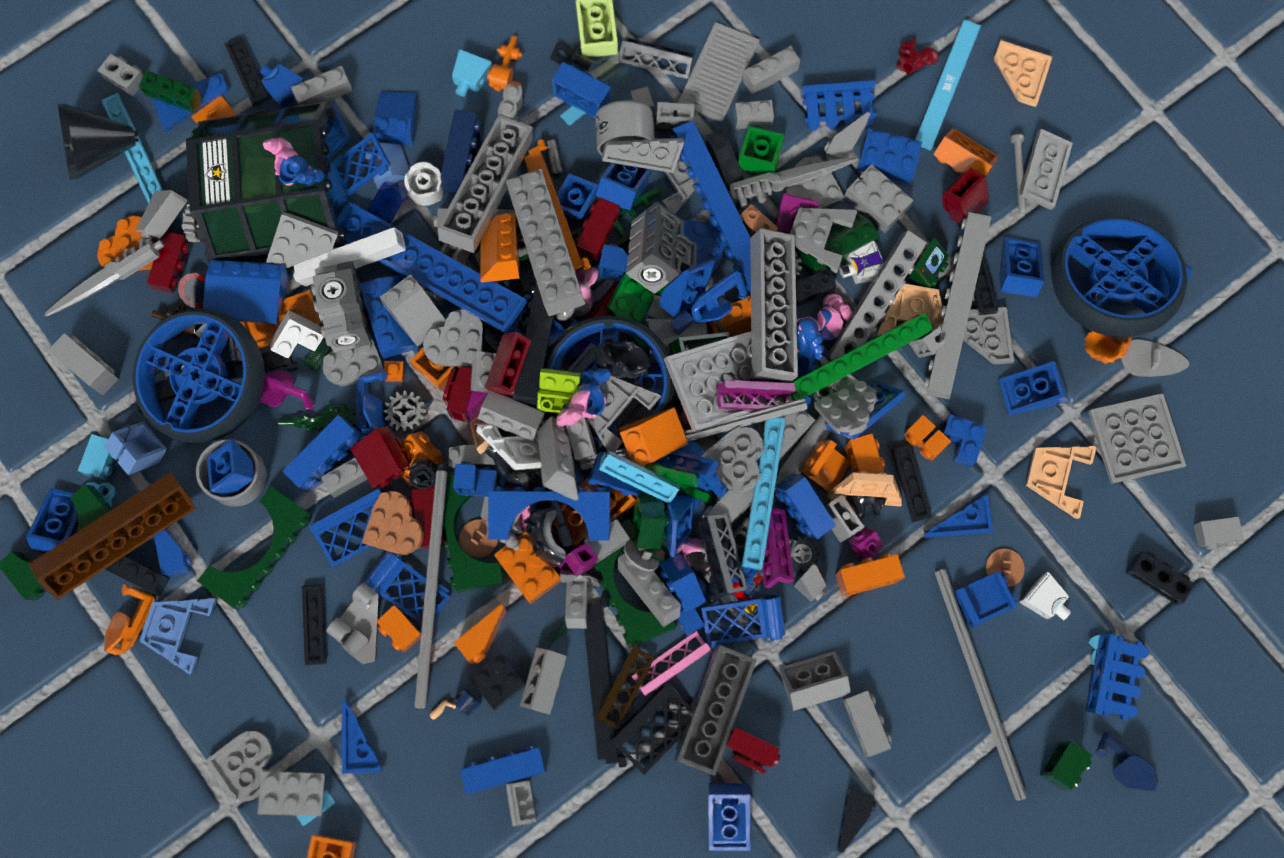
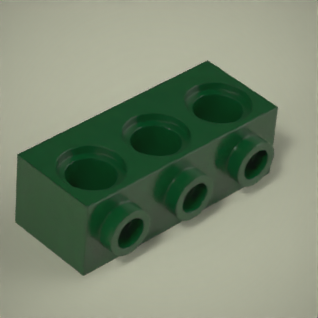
(170, 91)

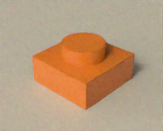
(394, 370)

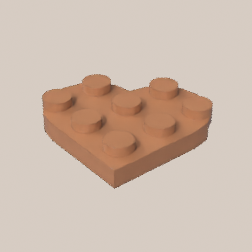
(393, 526)

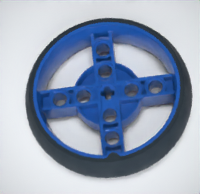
(1120, 273)
(610, 330)
(153, 356)

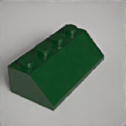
(843, 241)

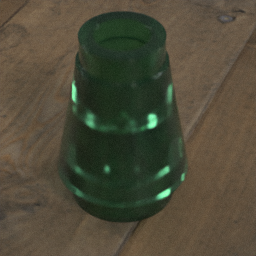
(315, 358)

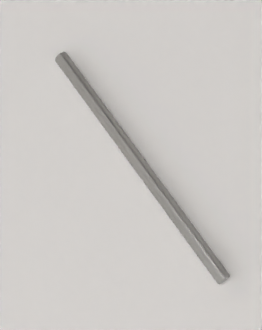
(743, 420)
(431, 589)
(980, 685)

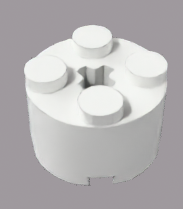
(417, 177)

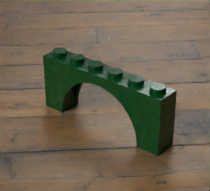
(89, 507)
(467, 572)
(238, 586)
(638, 624)

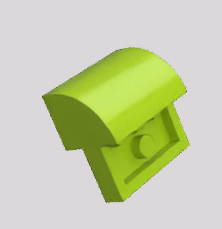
(556, 389)

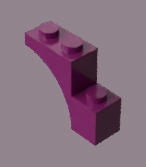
(577, 557)

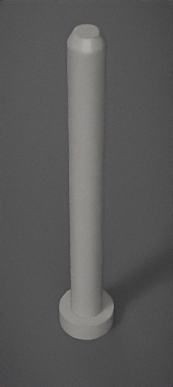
(1017, 140)

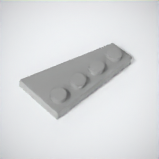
(648, 154)

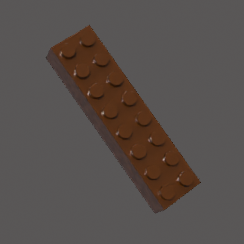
(112, 536)

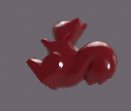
(913, 59)

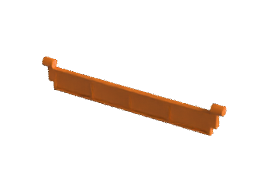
(534, 162)

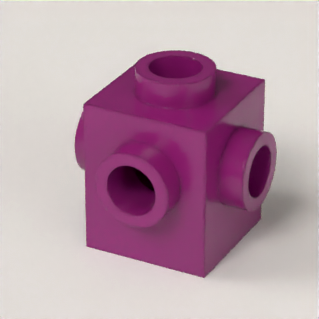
(865, 543)

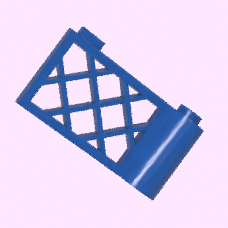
(340, 191)
(387, 571)
(769, 614)

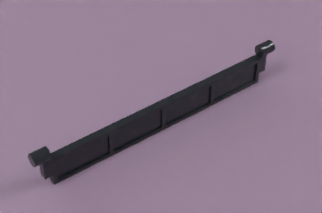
(235, 371)
(600, 682)

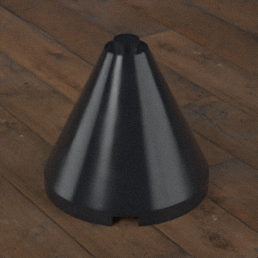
(92, 139)

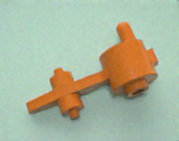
(501, 75)

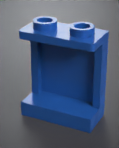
(985, 599)

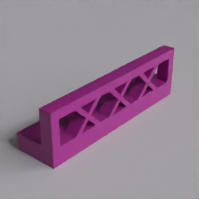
(752, 388)
(779, 548)

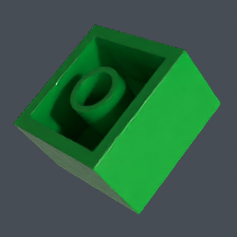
(761, 150)

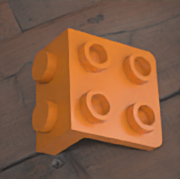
(419, 446)
(826, 465)

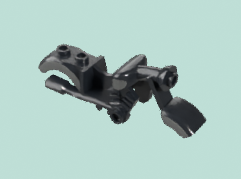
(541, 512)

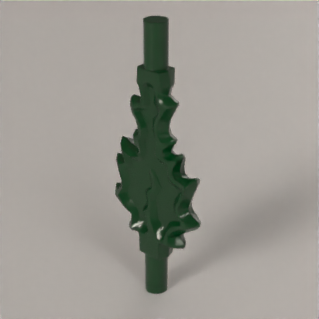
(320, 421)

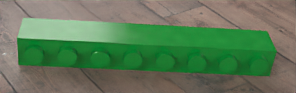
(861, 356)

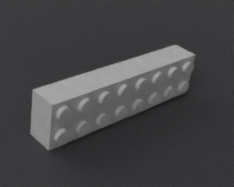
(485, 184)
(545, 243)
(773, 307)

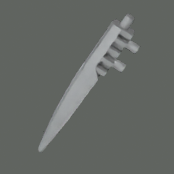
(777, 181)
(113, 271)

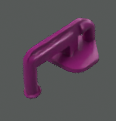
(278, 386)

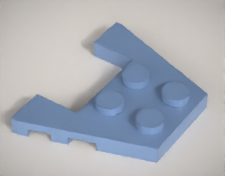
(167, 627)

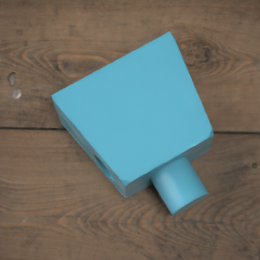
(470, 72)

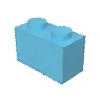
(97, 460)

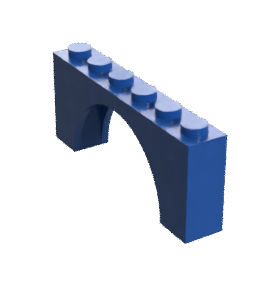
(507, 505)

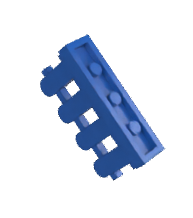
(829, 91)
(696, 465)
(1105, 672)

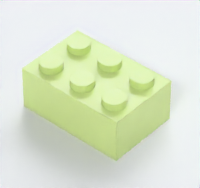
(596, 27)

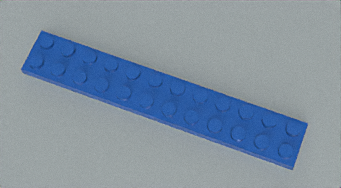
(438, 272)

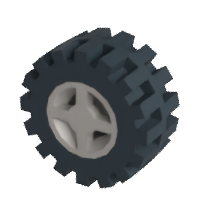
(807, 552)

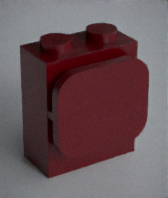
(966, 196)
(458, 393)
(381, 457)
(752, 751)

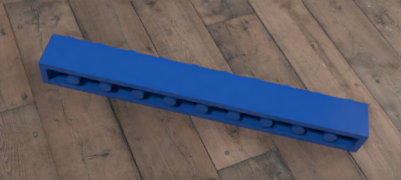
(715, 199)

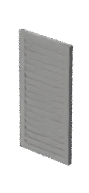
(719, 72)

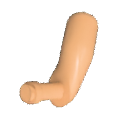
(439, 710)

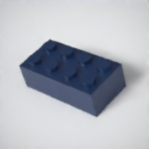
(460, 149)

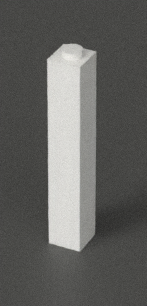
(360, 252)

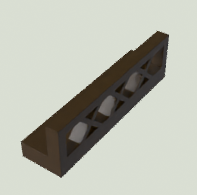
(616, 689)

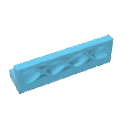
(638, 476)

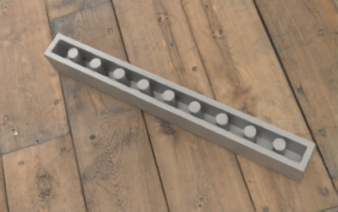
(959, 304)

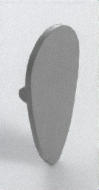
(1152, 360)

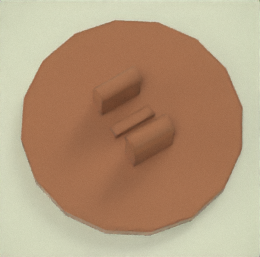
(475, 539)
(1007, 563)

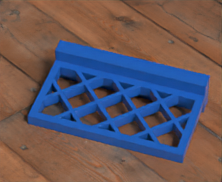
(342, 516)

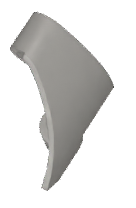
(358, 625)

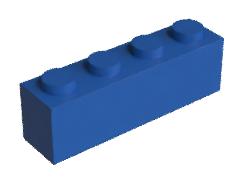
(502, 770)

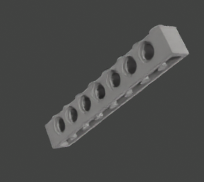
(915, 247)

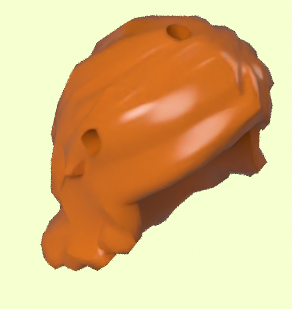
(1106, 348)

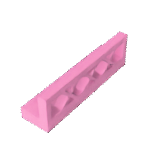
(678, 667)

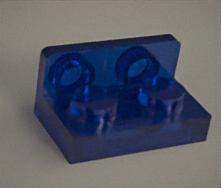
(387, 202)

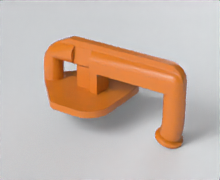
(120, 626)

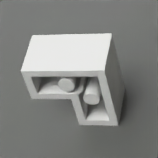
(295, 330)

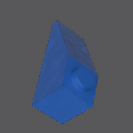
(171, 555)

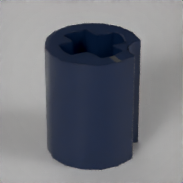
(681, 322)

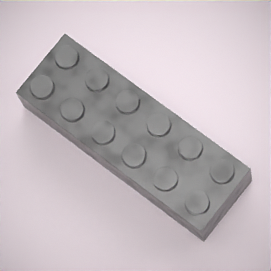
(715, 709)

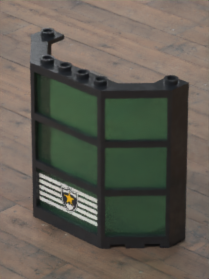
(236, 183)

